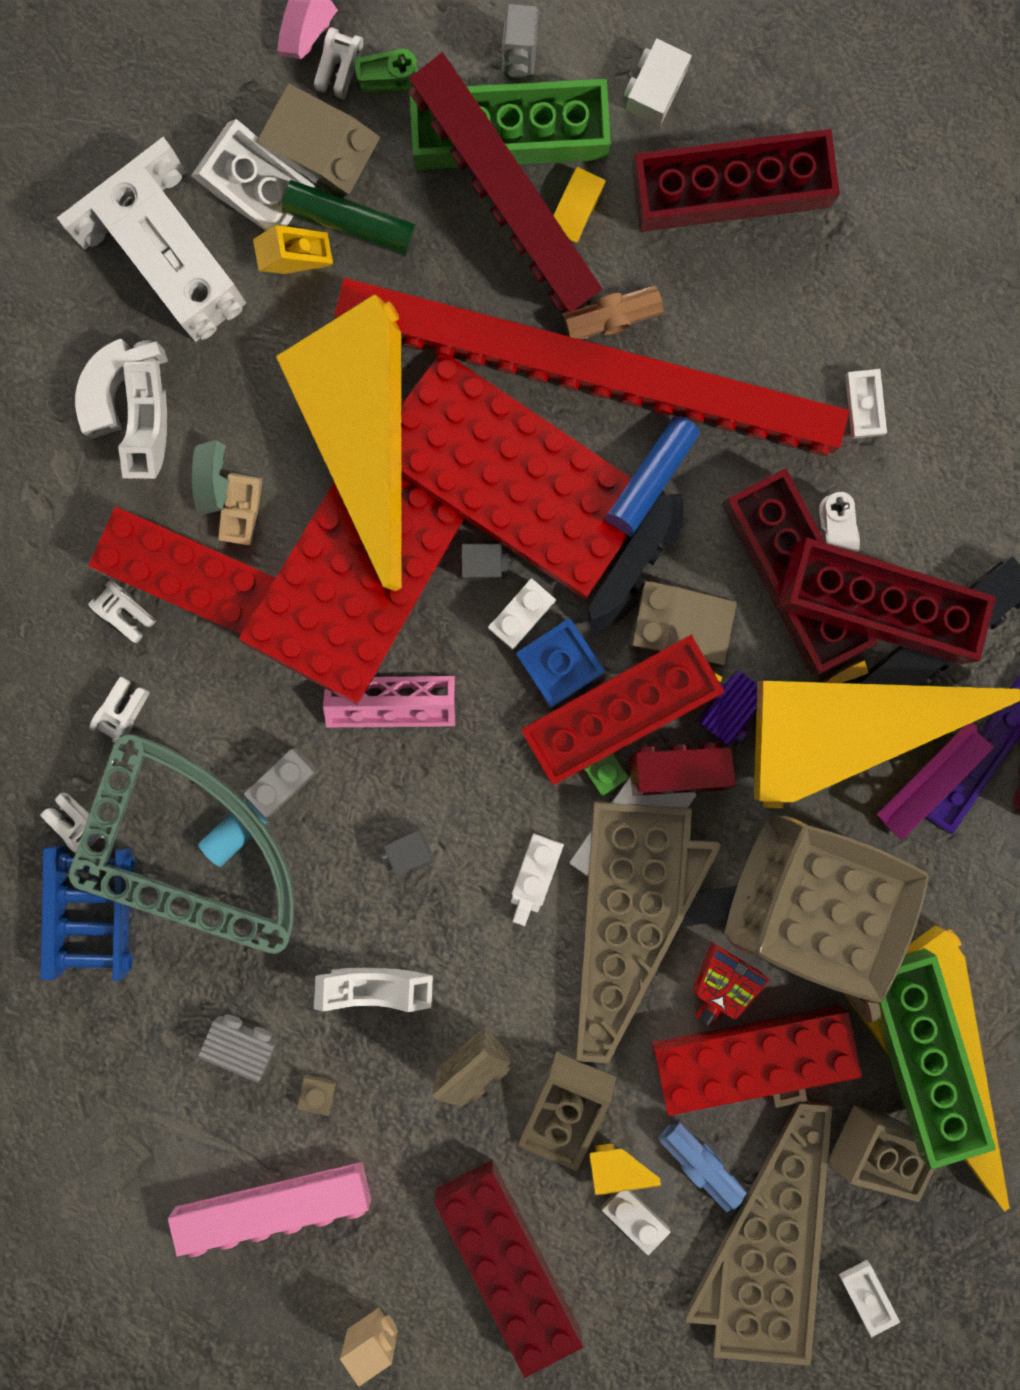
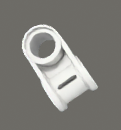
(839, 528)

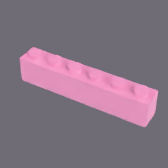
(270, 1210)

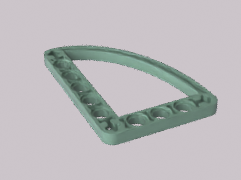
(166, 893)

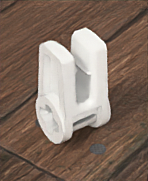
(338, 49)
(111, 603)
(109, 710)
(70, 833)

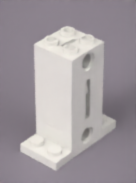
(158, 240)

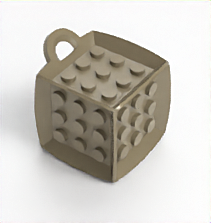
(827, 909)

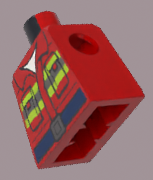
(726, 985)

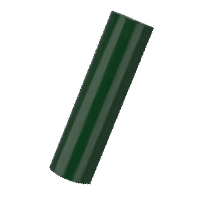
(347, 217)

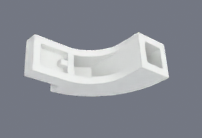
(101, 380)
(146, 431)
(373, 987)

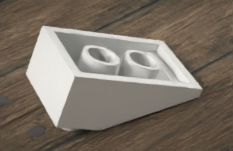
(247, 176)

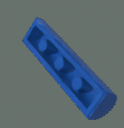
(653, 475)

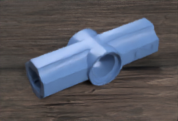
(702, 1165)

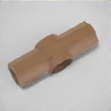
(613, 313)

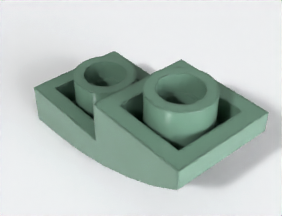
(207, 485)

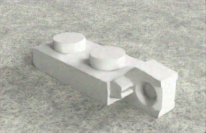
(535, 876)

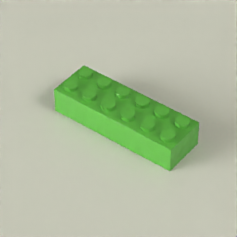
(534, 121)
(932, 1065)

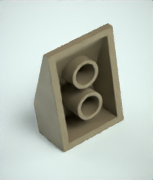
(318, 140)
(672, 613)
(470, 1069)
(567, 1111)
(880, 1155)

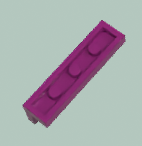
(935, 781)

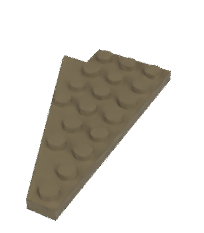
(636, 898)
(767, 1266)

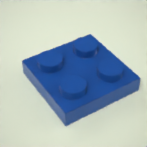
(560, 662)

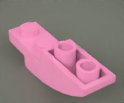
(302, 26)

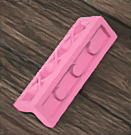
(391, 708)

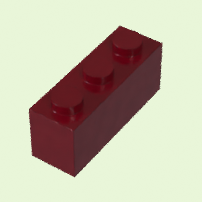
(681, 770)

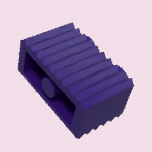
(732, 710)

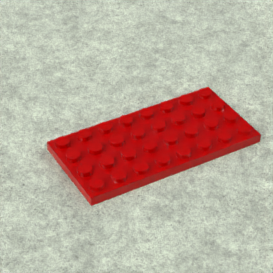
(511, 474)
(327, 602)

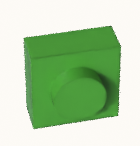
(606, 774)

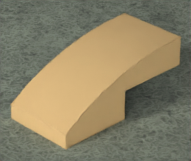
(240, 509)

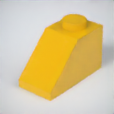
(292, 250)
(618, 1171)

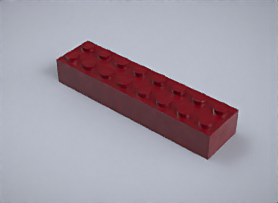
(503, 182)

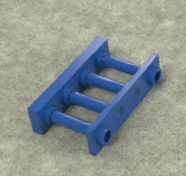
(57, 927)

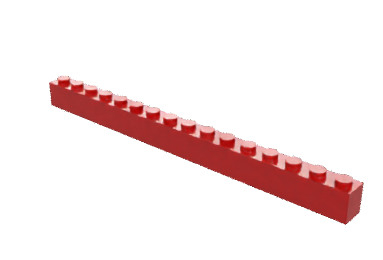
(607, 371)

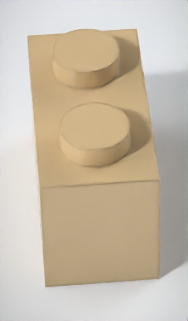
(369, 1346)

